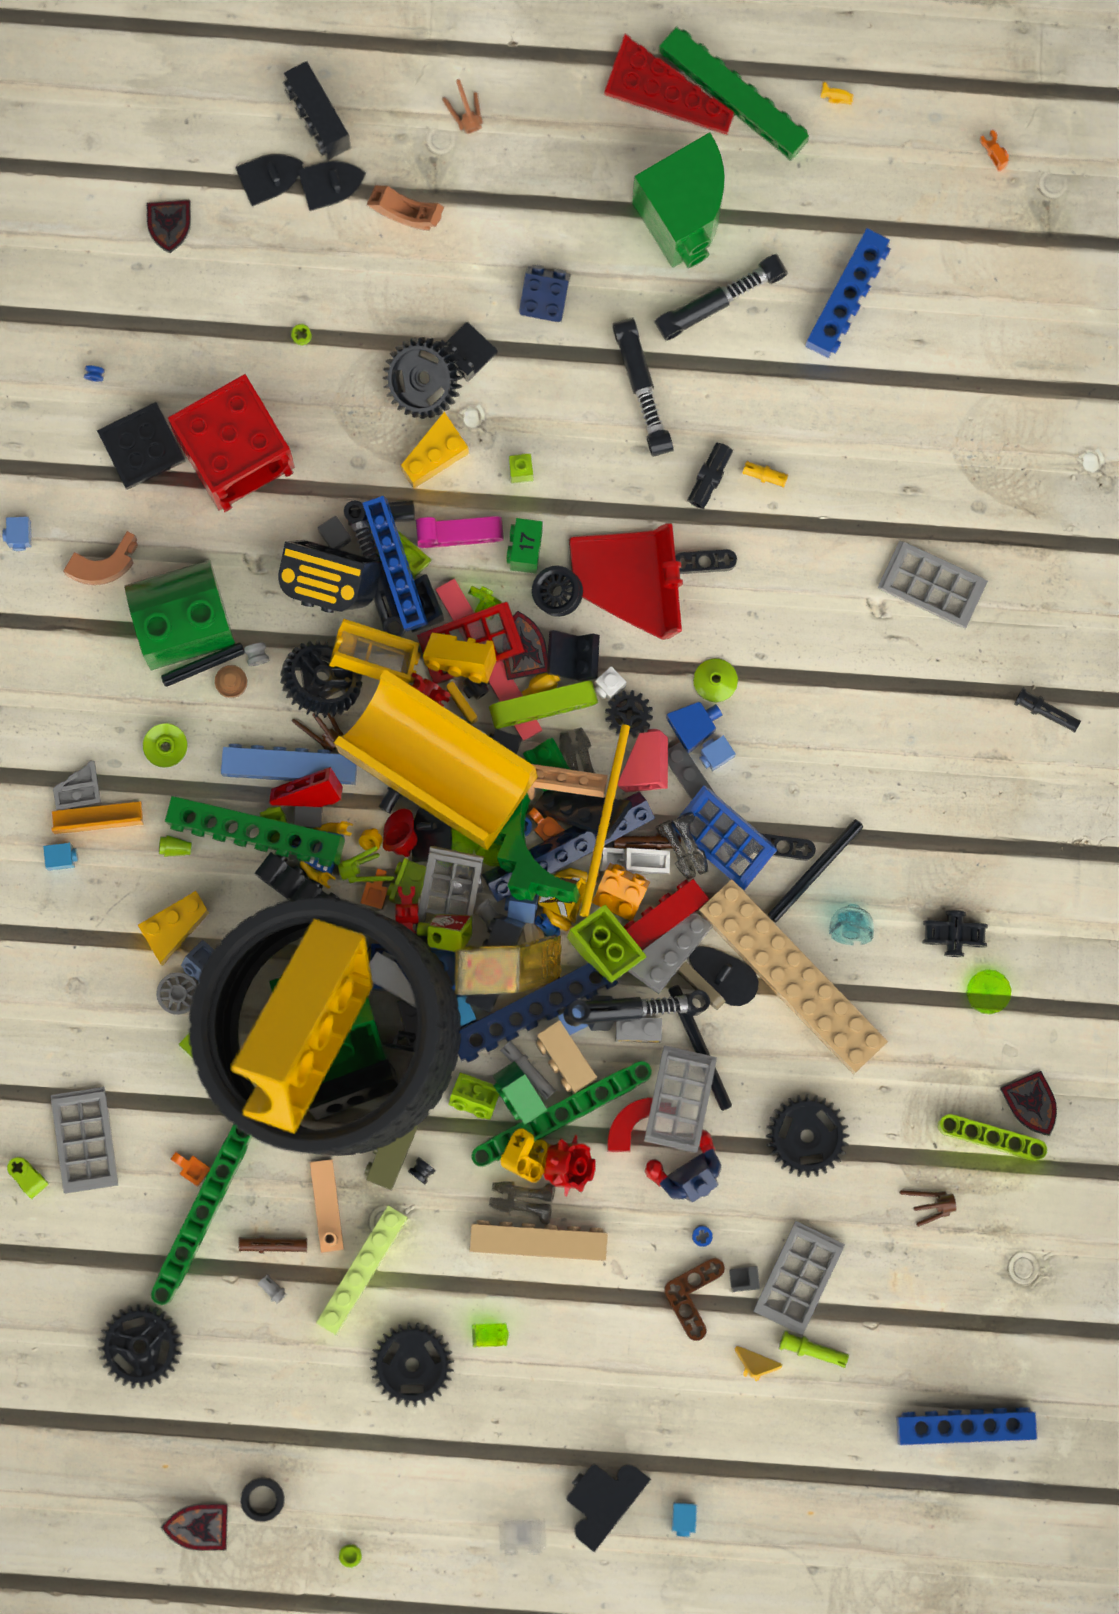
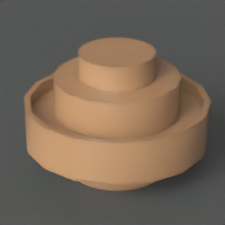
(231, 681)

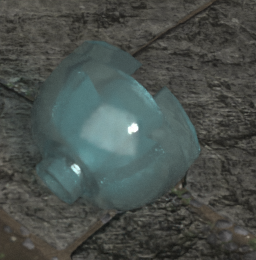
(851, 925)

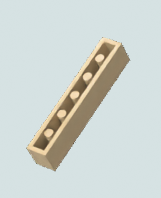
(538, 1242)

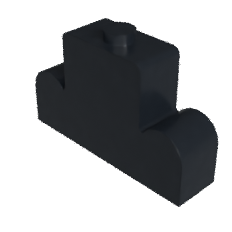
(604, 1500)

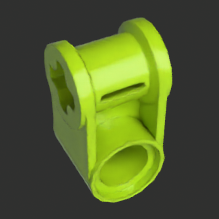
(29, 1180)

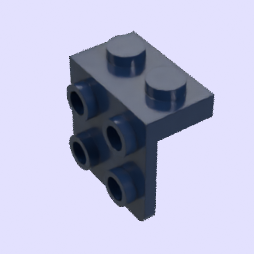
(544, 293)

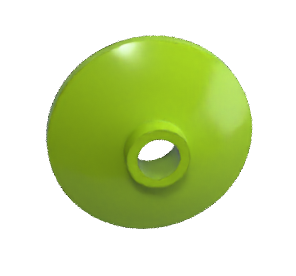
(715, 691)
(157, 737)

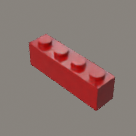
(667, 914)

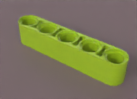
(543, 704)
(1003, 1137)

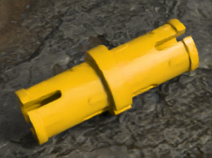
(765, 474)

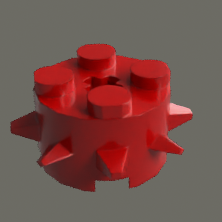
(569, 1165)

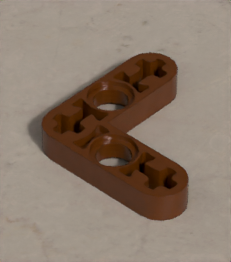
(686, 1289)

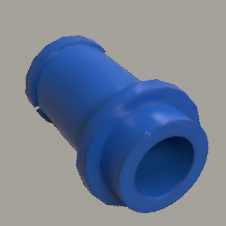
(546, 926)

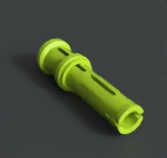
(804, 1347)

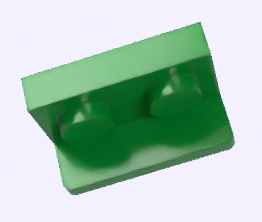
(546, 755)

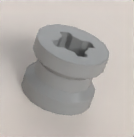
(256, 654)

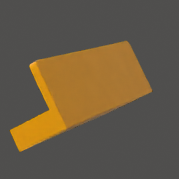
(97, 817)

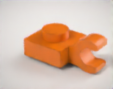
(996, 153)
(546, 827)
(374, 893)
(193, 1170)

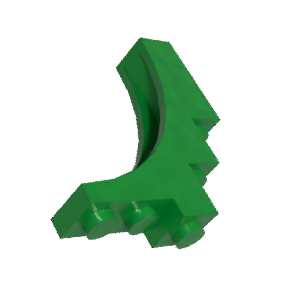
(527, 874)

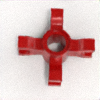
(430, 689)
(406, 912)

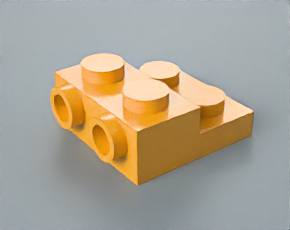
(621, 891)

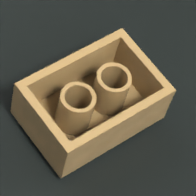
(565, 1058)

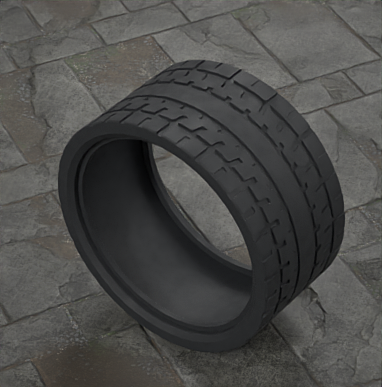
(220, 998)

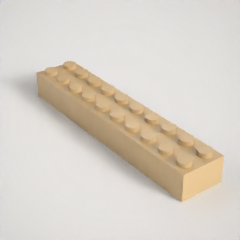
(792, 976)

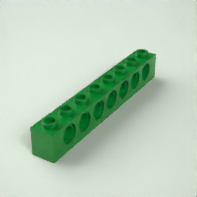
(181, 808)

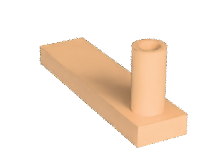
(568, 781)
(326, 1206)

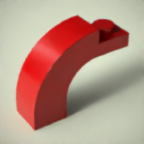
(620, 1132)

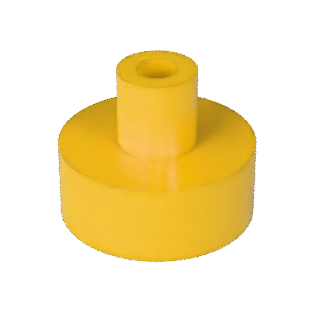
(370, 838)

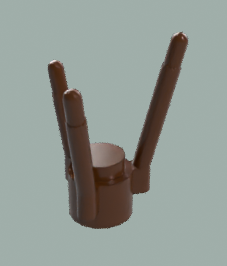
(329, 736)
(944, 1204)

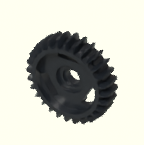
(417, 393)
(313, 694)
(805, 1118)
(152, 1333)
(396, 1373)

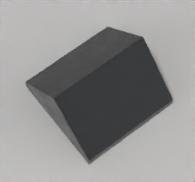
(429, 602)

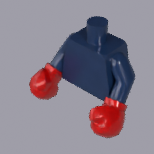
(692, 1179)

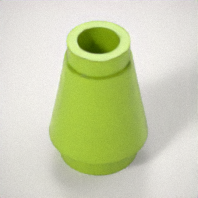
(173, 846)

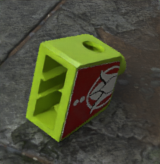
(447, 931)

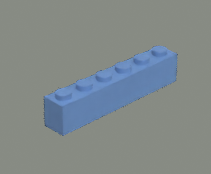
(283, 764)

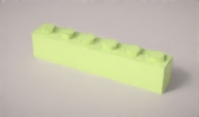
(362, 1270)

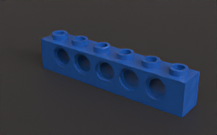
(870, 243)
(395, 563)
(1025, 1430)

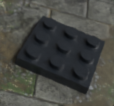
(141, 445)

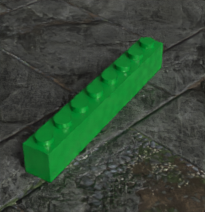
(734, 93)

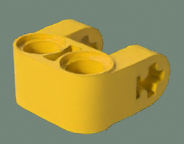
(525, 1157)

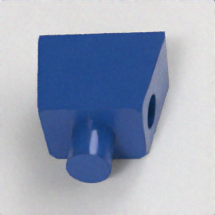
(693, 724)

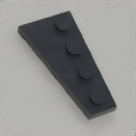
(581, 810)

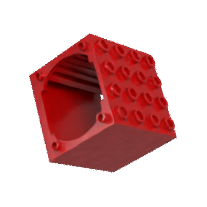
(232, 442)

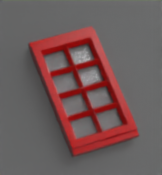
(489, 624)

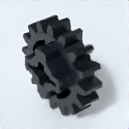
(639, 715)

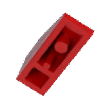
(309, 791)

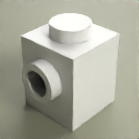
(609, 684)

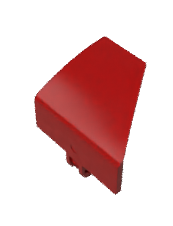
(632, 577)

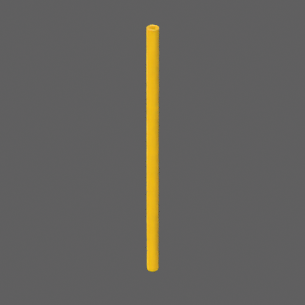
(604, 821)

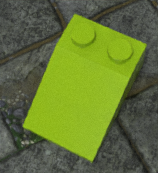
(605, 944)

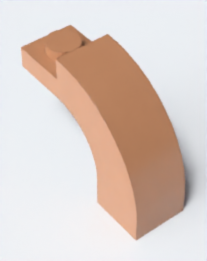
(405, 210)
(106, 570)

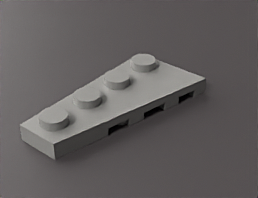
(670, 952)

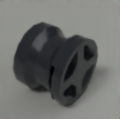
(421, 1171)

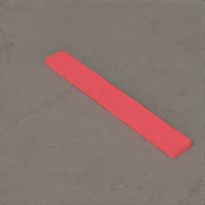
(458, 607)

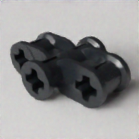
(962, 935)

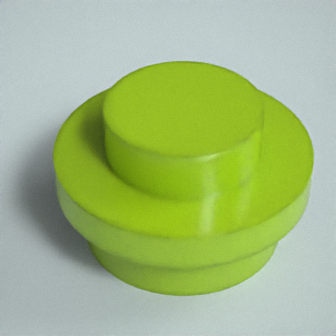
(350, 1555)

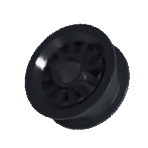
(543, 578)

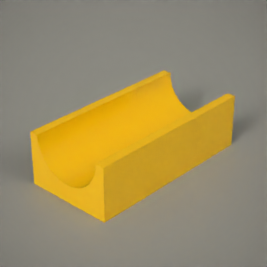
(437, 760)
(305, 1024)

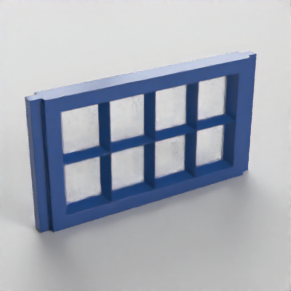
(728, 838)

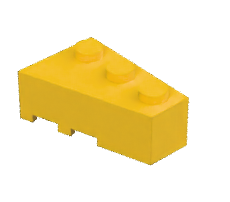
(434, 452)
(460, 657)
(173, 925)

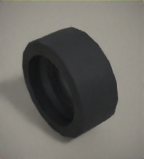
(280, 1498)

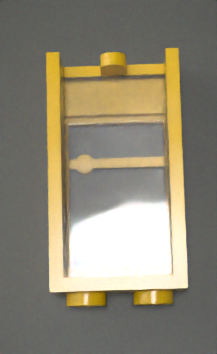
(372, 651)

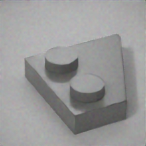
(78, 790)

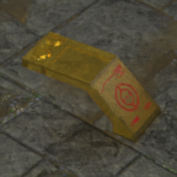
(508, 968)

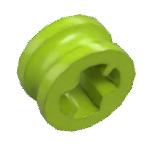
(301, 327)

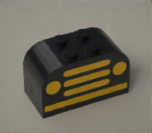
(327, 576)

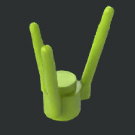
(350, 868)

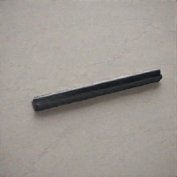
(815, 870)
(700, 1047)

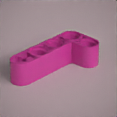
(458, 532)

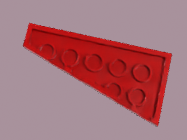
(656, 86)

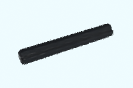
(202, 664)

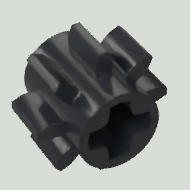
(474, 689)

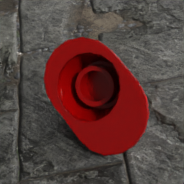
(400, 833)

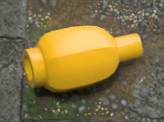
(541, 683)

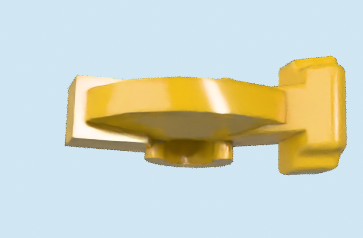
(835, 95)

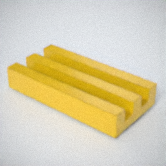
(461, 702)

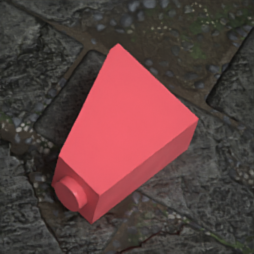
(647, 763)

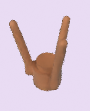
(471, 122)

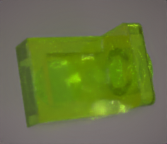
(485, 597)
(490, 1335)

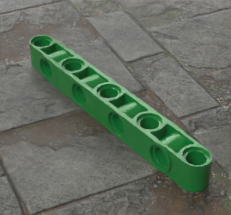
(576, 1106)
(194, 1228)

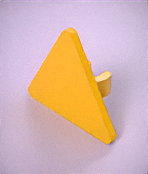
(756, 1364)

